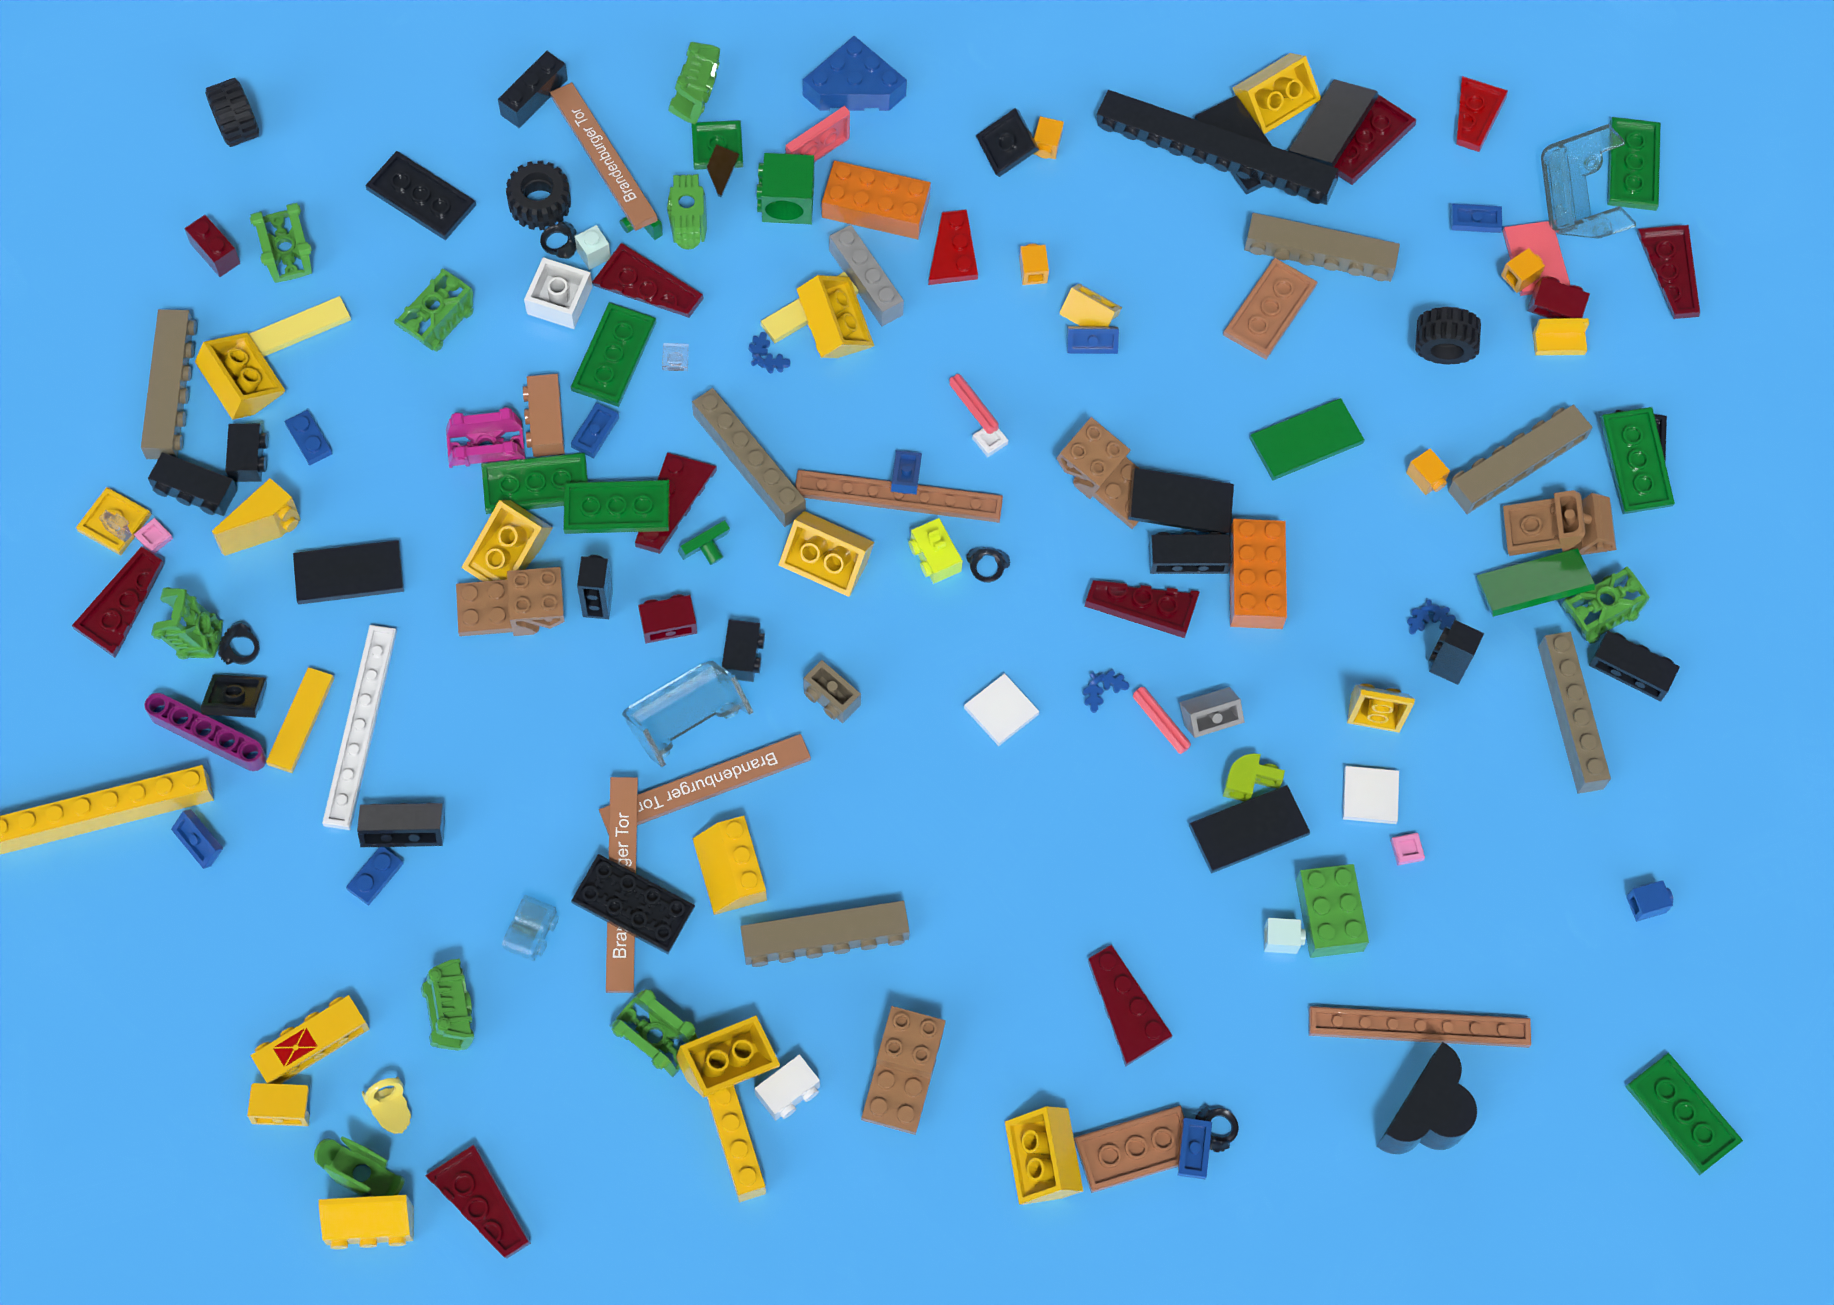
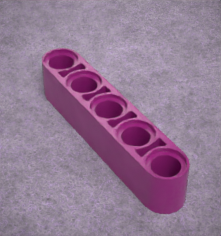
(197, 723)

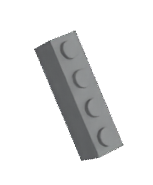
(866, 275)

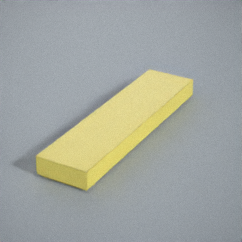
(788, 319)
(300, 326)

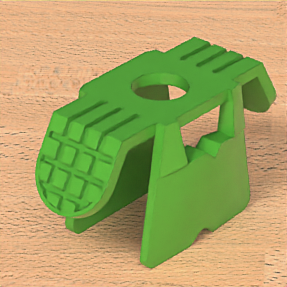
(686, 222)
(341, 1162)

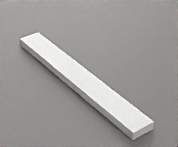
(359, 728)

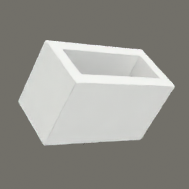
(788, 1088)

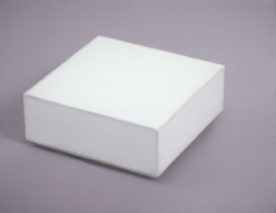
(990, 442)

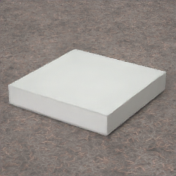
(1001, 709)
(1370, 795)

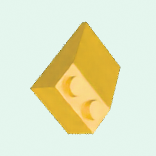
(257, 520)
(506, 542)
(1379, 707)

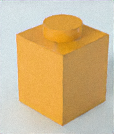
(1048, 137)
(1033, 264)
(1523, 270)
(1428, 472)

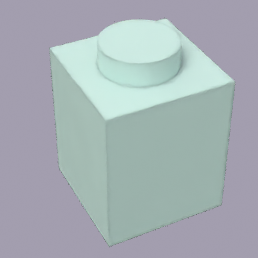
(592, 247)
(1283, 935)

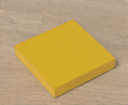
(114, 503)

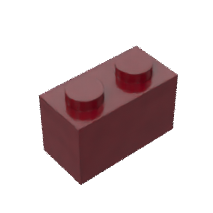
(212, 245)
(1558, 300)
(667, 618)

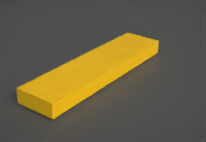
(300, 720)

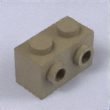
(832, 692)

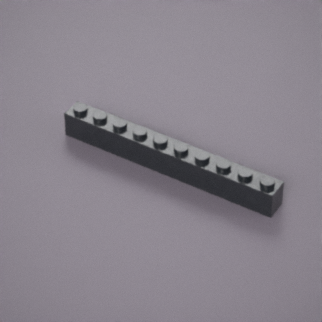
(1217, 147)

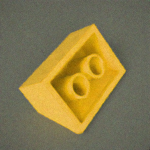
(1279, 91)
(834, 316)
(238, 374)
(826, 553)
(729, 866)
(727, 1057)
(1043, 1155)
(367, 1221)

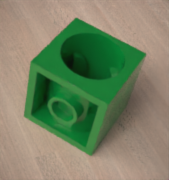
(786, 188)

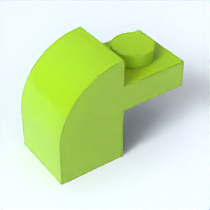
(1247, 772)

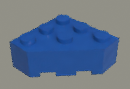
(854, 79)

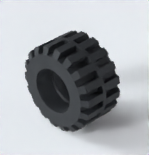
(232, 112)
(538, 178)
(1448, 335)

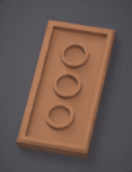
(1270, 308)
(1131, 1149)

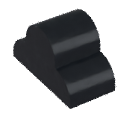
(1436, 1109)

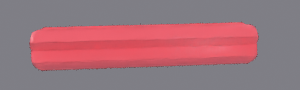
(974, 404)
(1161, 720)

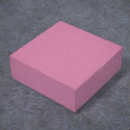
(153, 536)
(1407, 849)

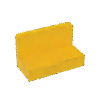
(1089, 308)
(1560, 336)
(278, 1104)

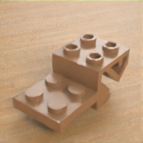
(1100, 468)
(1561, 523)
(512, 605)
(903, 1070)

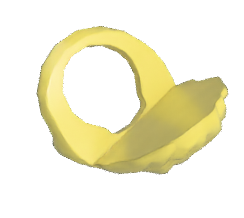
(388, 1105)

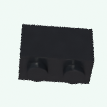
(245, 452)
(742, 649)

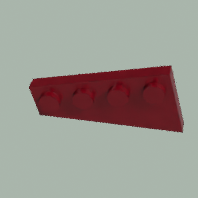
(1374, 138)
(1673, 266)
(644, 281)
(686, 482)
(117, 606)
(1157, 609)
(1131, 1014)
(478, 1197)

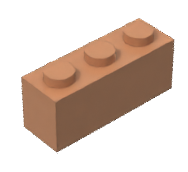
(544, 415)

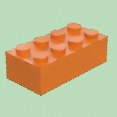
(876, 199)
(1258, 574)

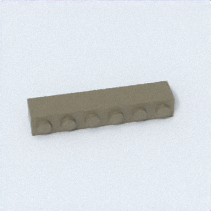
(1322, 247)
(168, 383)
(748, 457)
(1519, 459)
(1574, 712)
(825, 933)

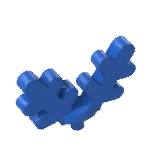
(761, 350)
(1421, 615)
(1107, 680)

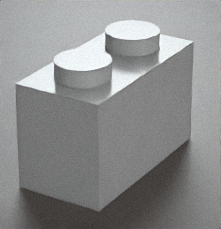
(1212, 712)

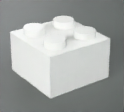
(558, 293)

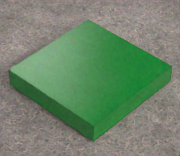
(709, 134)

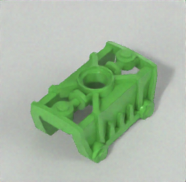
(695, 82)
(271, 254)
(443, 318)
(1612, 614)
(194, 637)
(448, 1006)
(661, 1020)

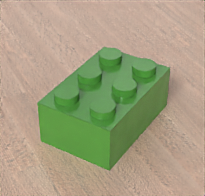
(1332, 910)

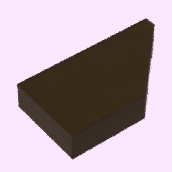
(721, 167)

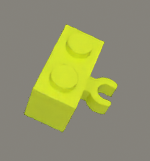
(935, 551)

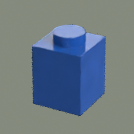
(1650, 900)

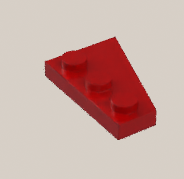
(1477, 112)
(954, 250)

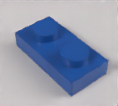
(1476, 218)
(1092, 340)
(595, 430)
(308, 437)
(906, 472)
(197, 838)
(374, 875)
(1194, 1148)

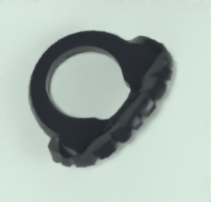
(565, 251)
(1001, 558)
(225, 651)
(1219, 1143)

